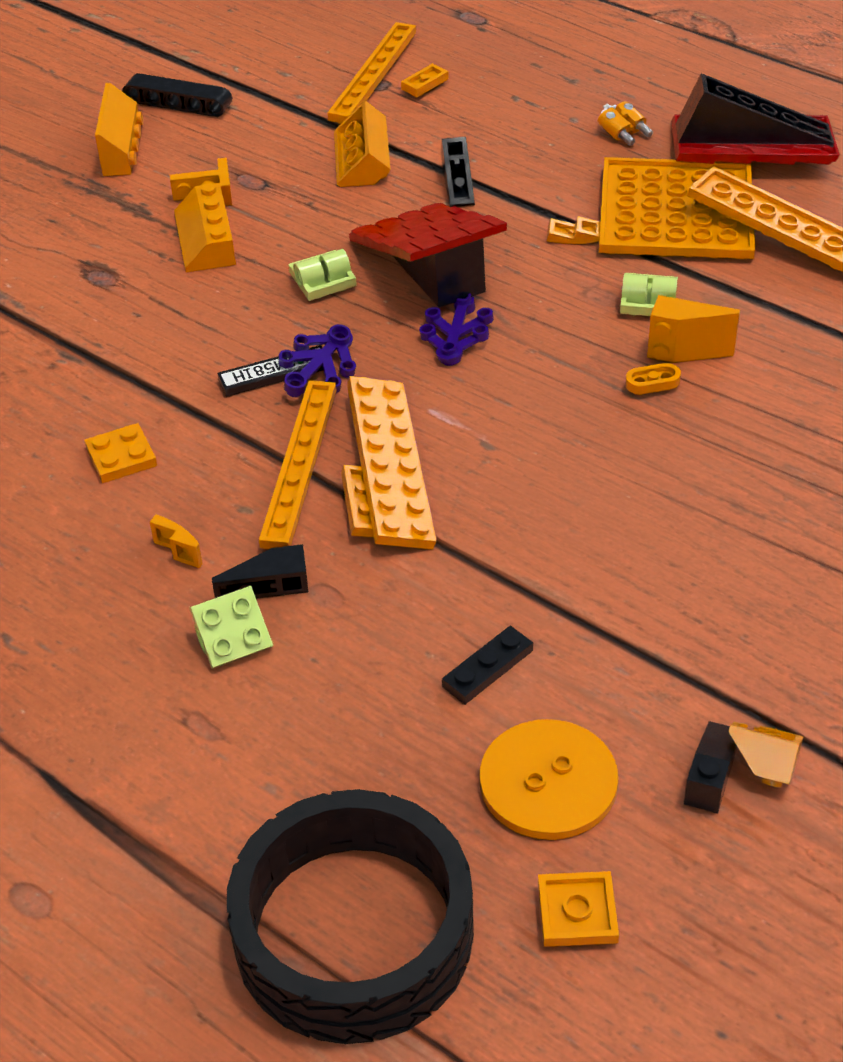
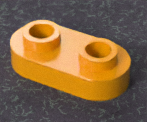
(653, 378)

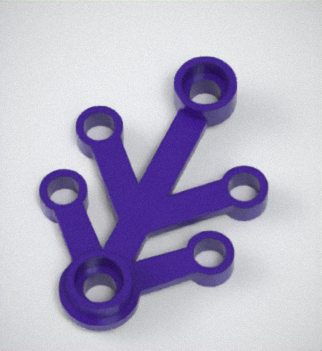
(337, 338)
(451, 351)

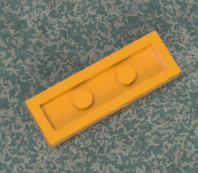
(356, 501)

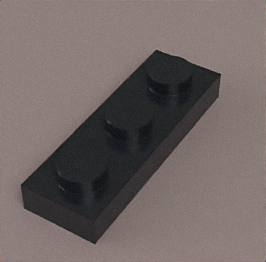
(487, 664)

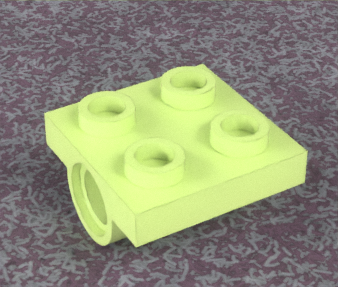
(323, 274)
(642, 290)
(230, 627)

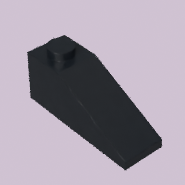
(457, 171)
(269, 574)
(710, 768)

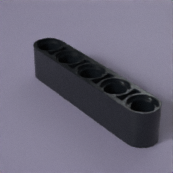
(178, 94)

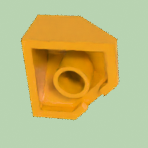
(768, 752)

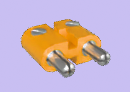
(623, 120)

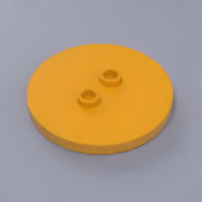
(548, 779)

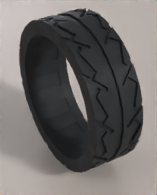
(334, 825)

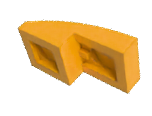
(581, 232)
(182, 543)

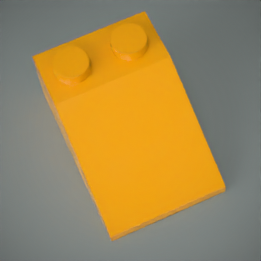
(691, 330)

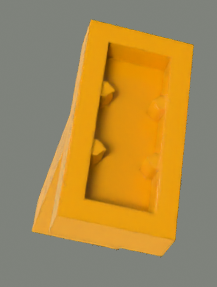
(183, 183)

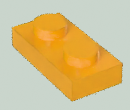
(424, 80)

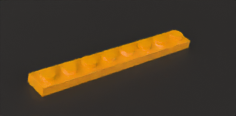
(372, 71)
(298, 465)

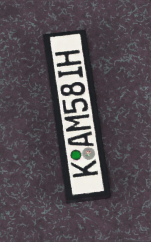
(257, 375)

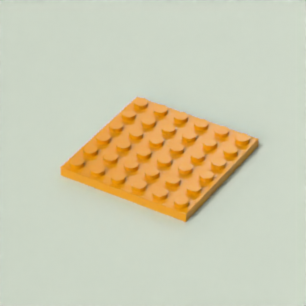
(650, 213)

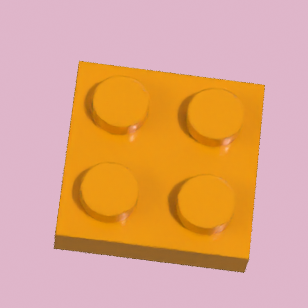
(120, 453)
(577, 909)

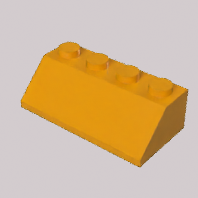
(118, 132)
(362, 147)
(204, 229)

